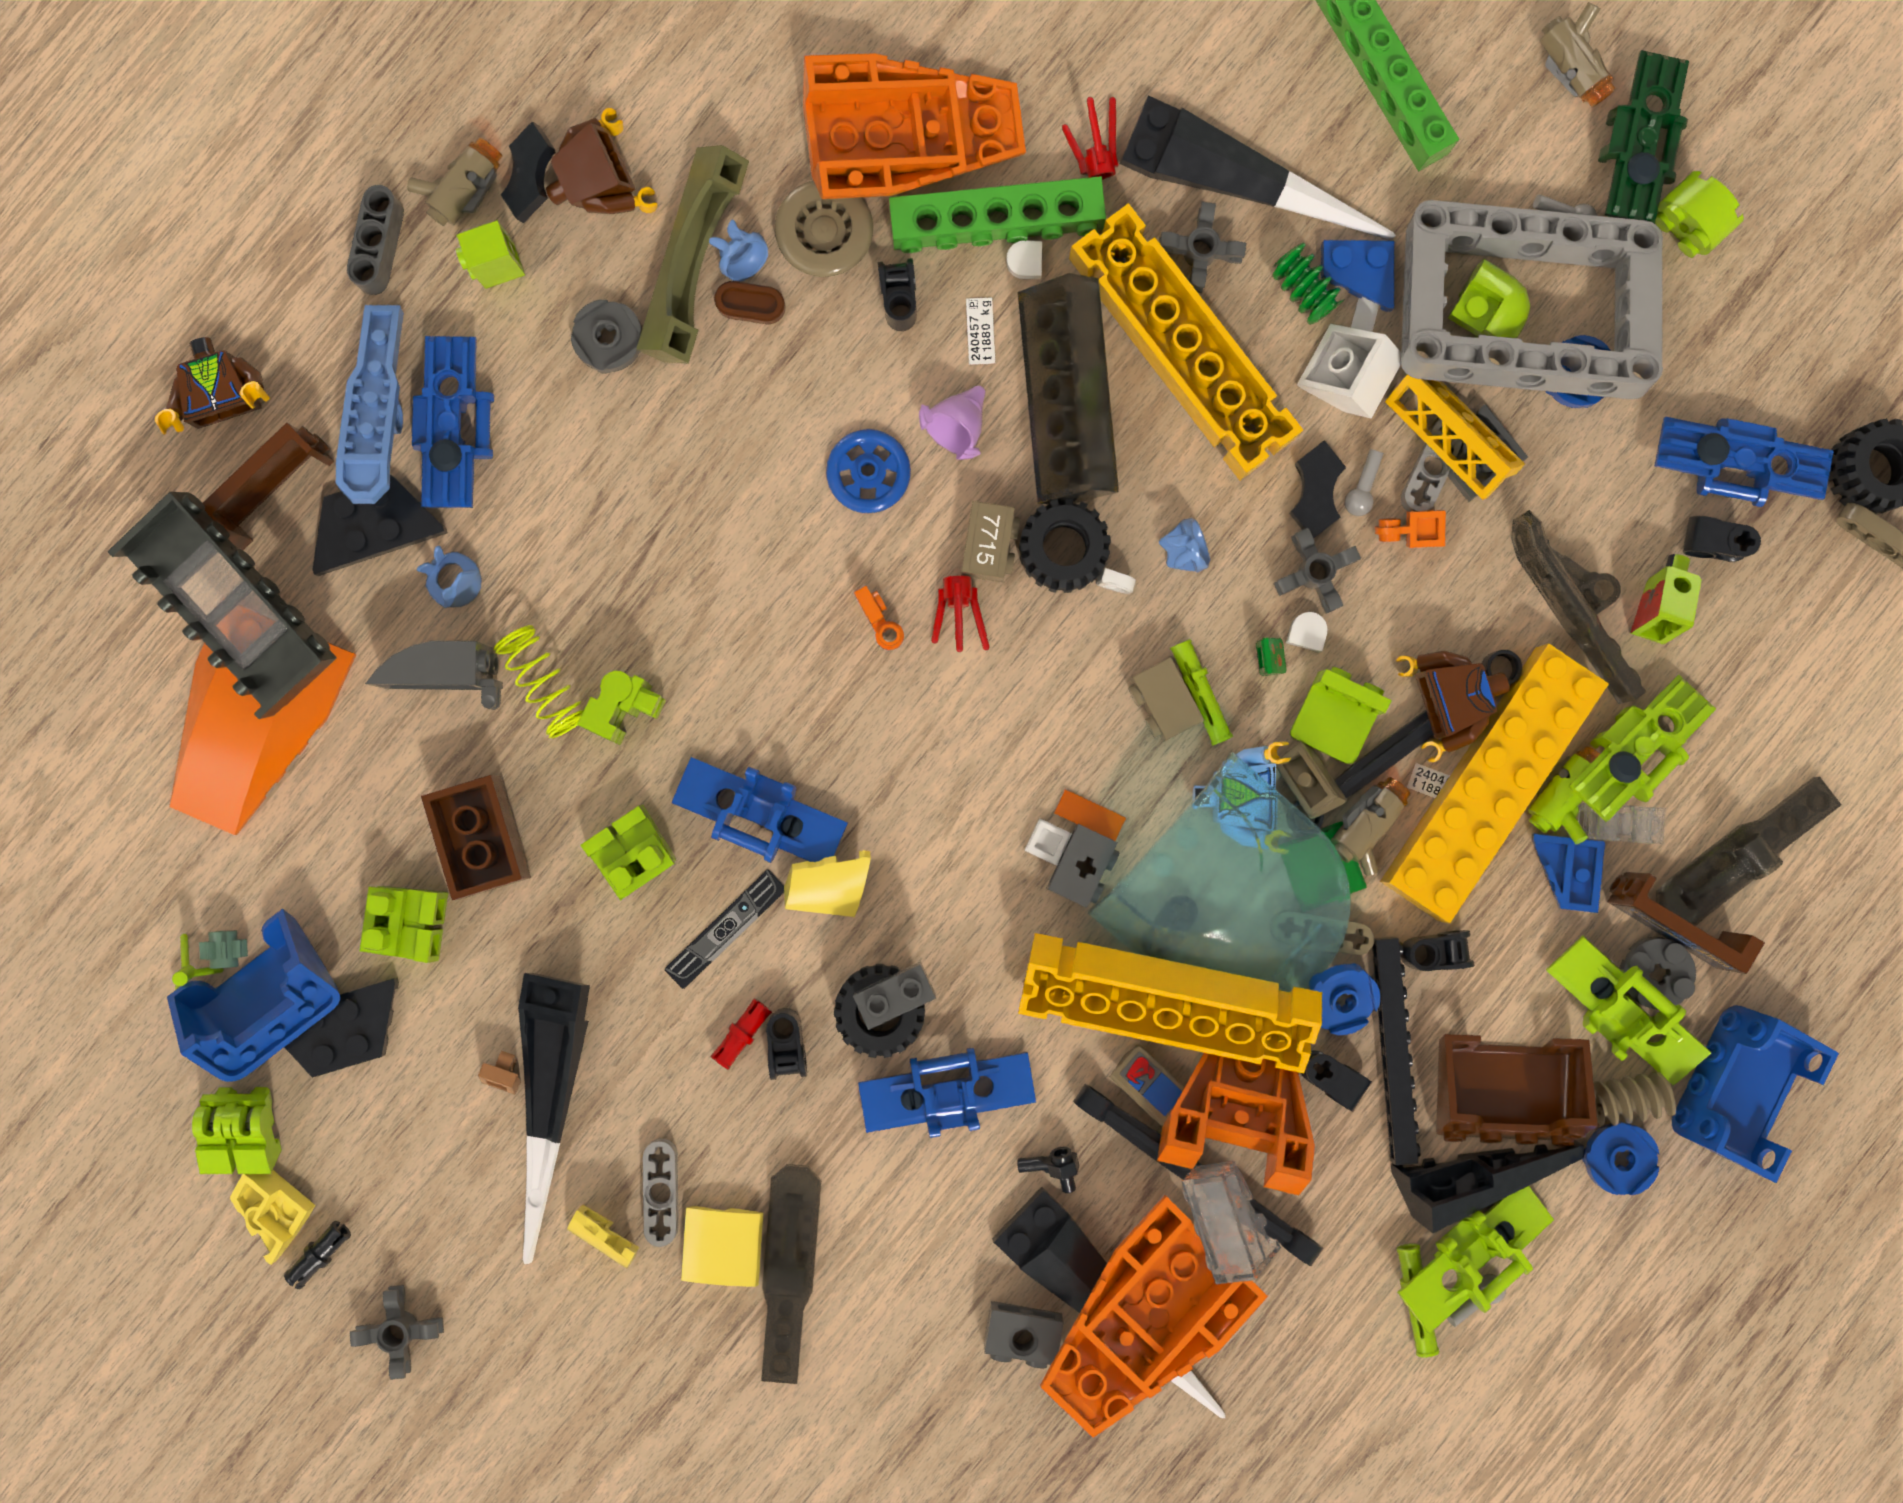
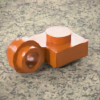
(1421, 529)
(873, 606)

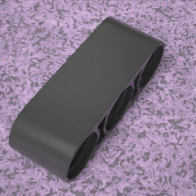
(368, 225)

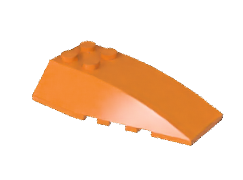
(902, 125)
(231, 755)
(1146, 1322)

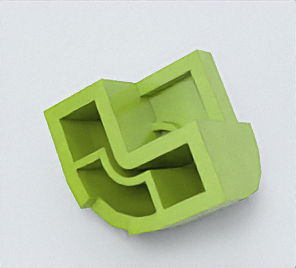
(1492, 303)

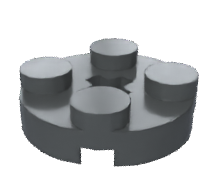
(586, 333)
(1672, 956)

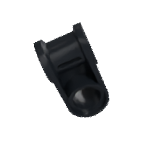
(898, 288)
(1715, 539)
(1444, 951)
(786, 1052)
(1337, 1080)

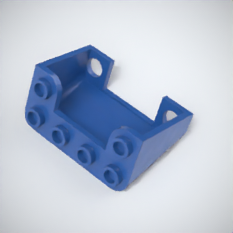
(1744, 1085)

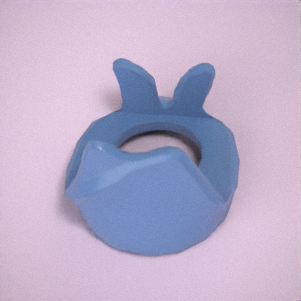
(742, 255)
(1186, 547)
(464, 587)

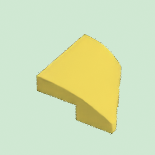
(827, 885)
(271, 1209)
(596, 1231)

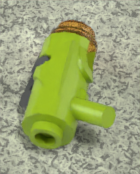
(1557, 801)

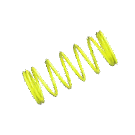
(500, 647)

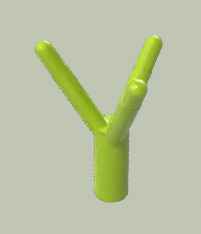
(187, 971)

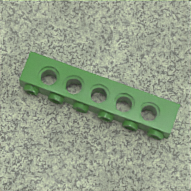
(1392, 79)
(1083, 194)

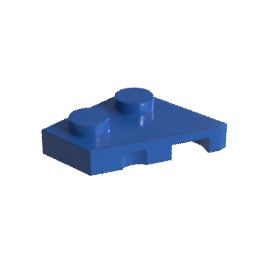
(1361, 268)
(1572, 870)

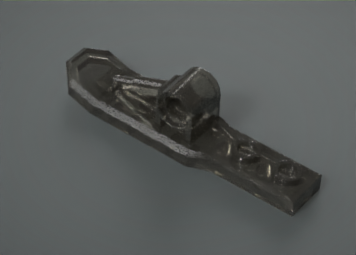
(1572, 599)
(1745, 853)
(789, 1267)

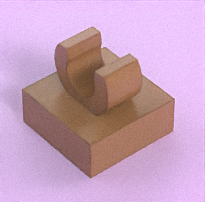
(501, 1075)

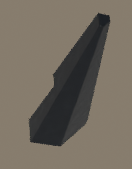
(1455, 1189)

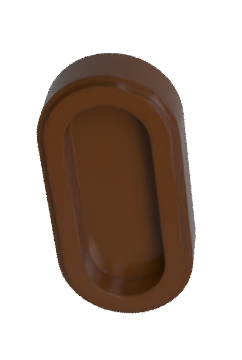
(749, 302)

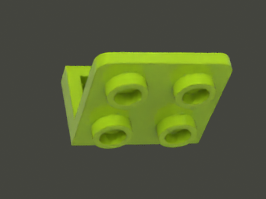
(1338, 714)

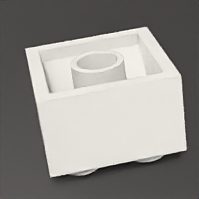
(1351, 369)

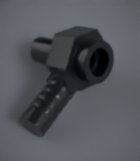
(1060, 1165)

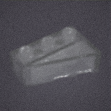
(1227, 1224)

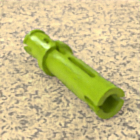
(1201, 692)
(1411, 1265)

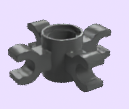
(1228, 251)
(1327, 593)
(381, 1334)

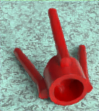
(1098, 160)
(957, 593)

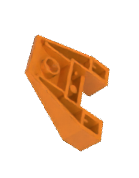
(1246, 1108)

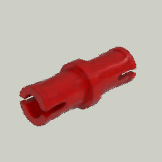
(741, 1034)

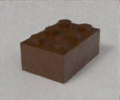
(475, 837)

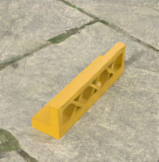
(1465, 425)

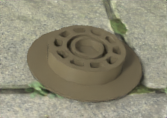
(823, 231)

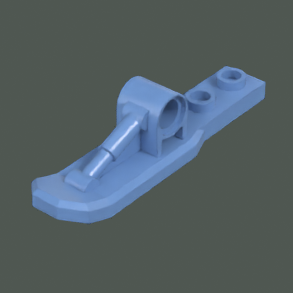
(371, 408)

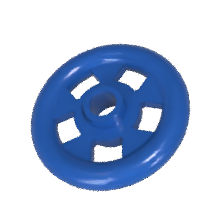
(885, 495)

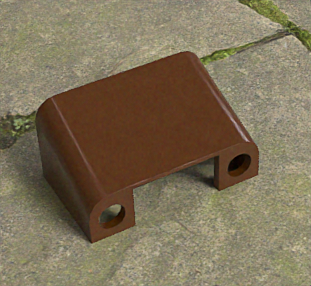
(1515, 1091)

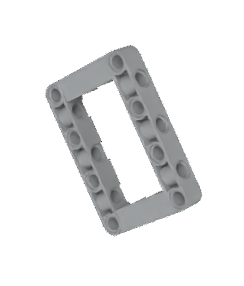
(1534, 237)

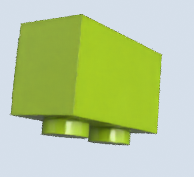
(489, 255)

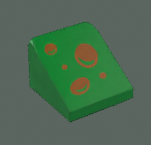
(1271, 656)

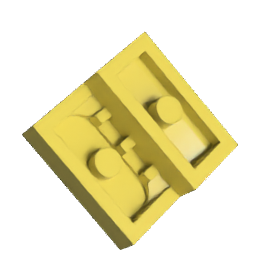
(722, 1246)

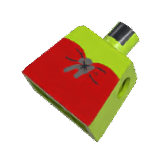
(1668, 602)

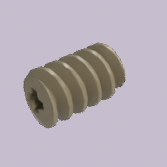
(1634, 1096)

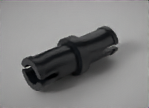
(317, 1255)

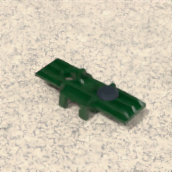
(1635, 135)

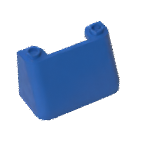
(258, 1007)

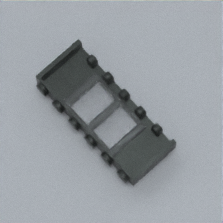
(224, 601)

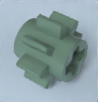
(223, 949)

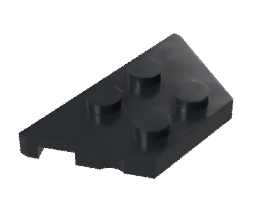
(364, 531)
(349, 1033)

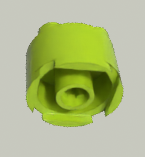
(1699, 214)

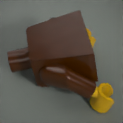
(593, 172)

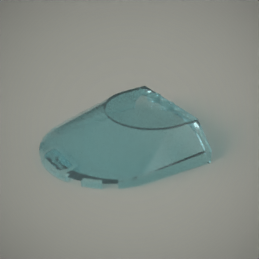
(1236, 887)

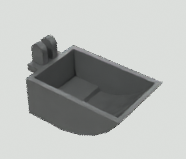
(443, 667)

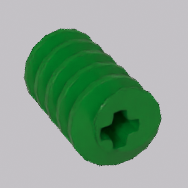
(1306, 284)

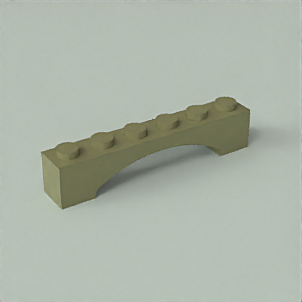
(711, 185)

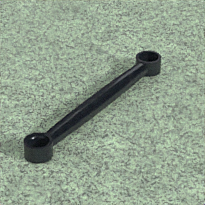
(1402, 742)
(1148, 1141)

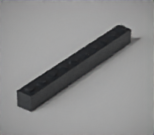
(1395, 1052)

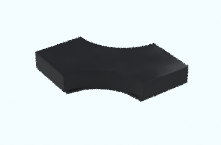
(530, 156)
(1318, 475)

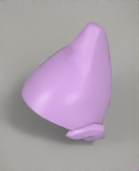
(956, 422)

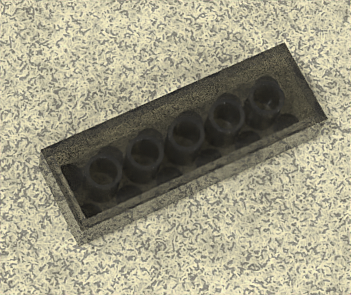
(1068, 389)

